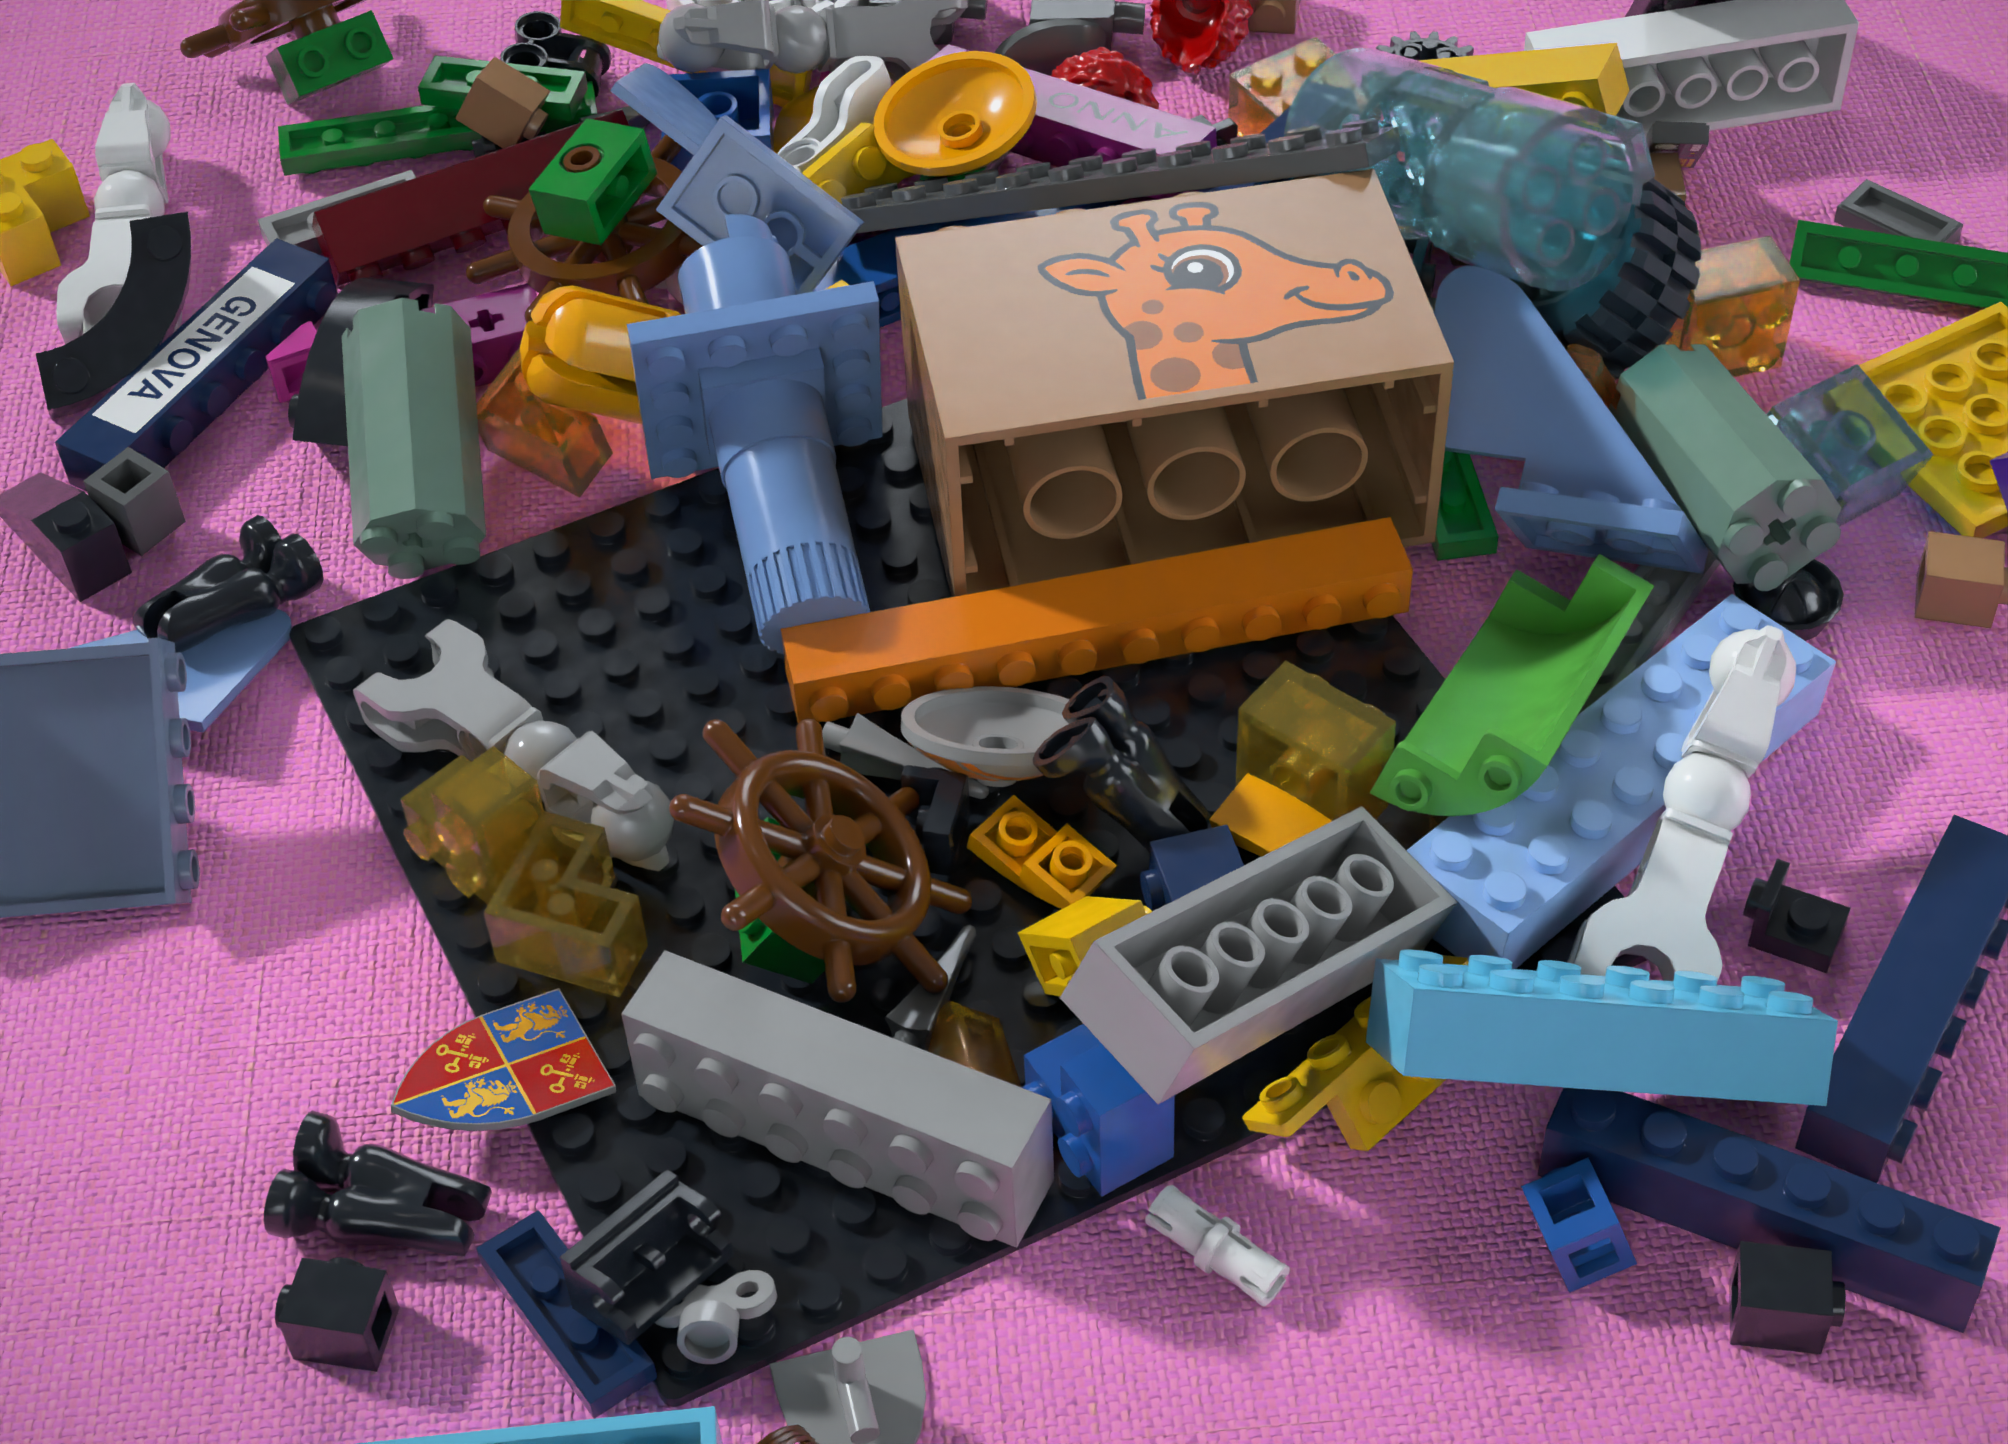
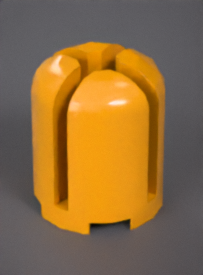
(581, 351)

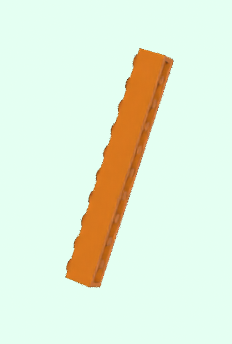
(1097, 619)

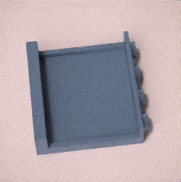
(94, 780)

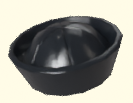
(1801, 602)

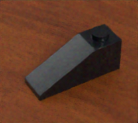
(66, 533)

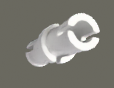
(1217, 1245)

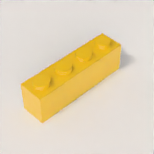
(1574, 74)

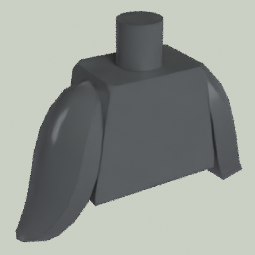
(1068, 29)

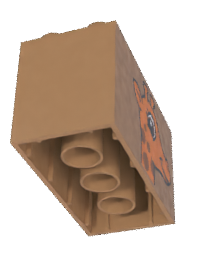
(1171, 378)

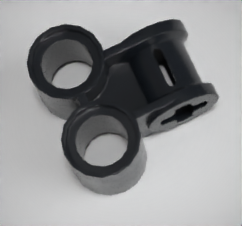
(544, 45)

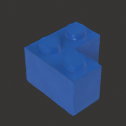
(1099, 1111)

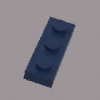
(530, 1275)

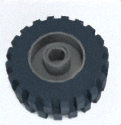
(1639, 293)

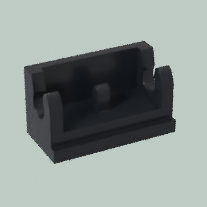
(645, 1258)

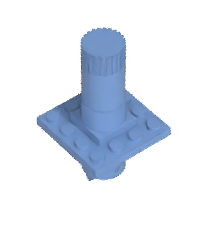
(765, 395)

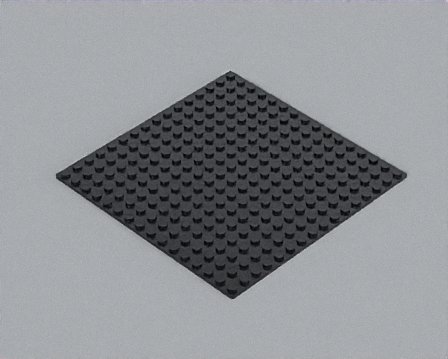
(646, 636)

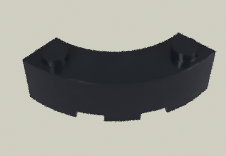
(135, 325)
(320, 406)

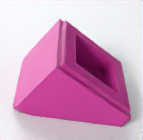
(289, 361)

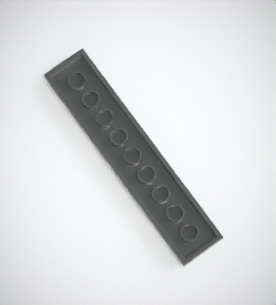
(1132, 176)

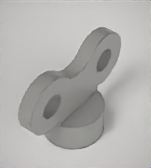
(712, 1314)

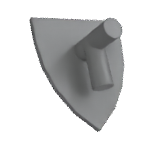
(855, 1391)

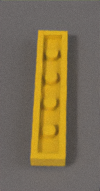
(635, 29)

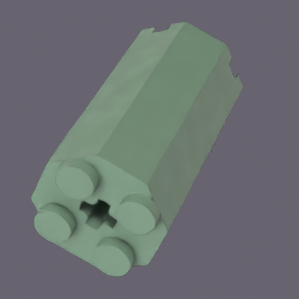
(413, 438)
(1726, 465)

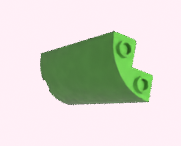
(1512, 694)

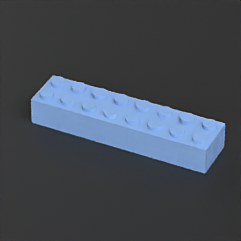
(1593, 809)

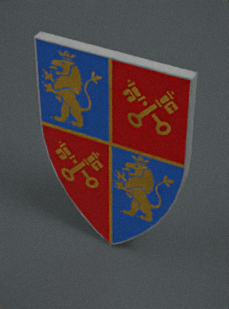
(505, 1069)

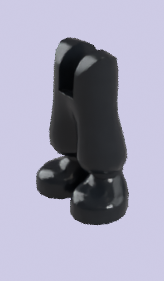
(233, 590)
(1122, 765)
(377, 1196)

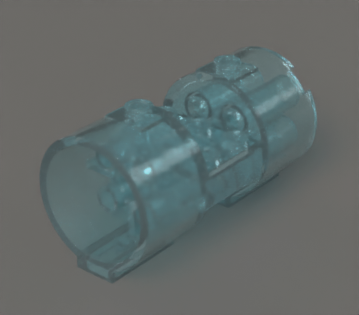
(1489, 170)

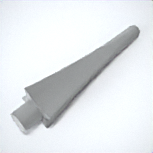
(880, 754)

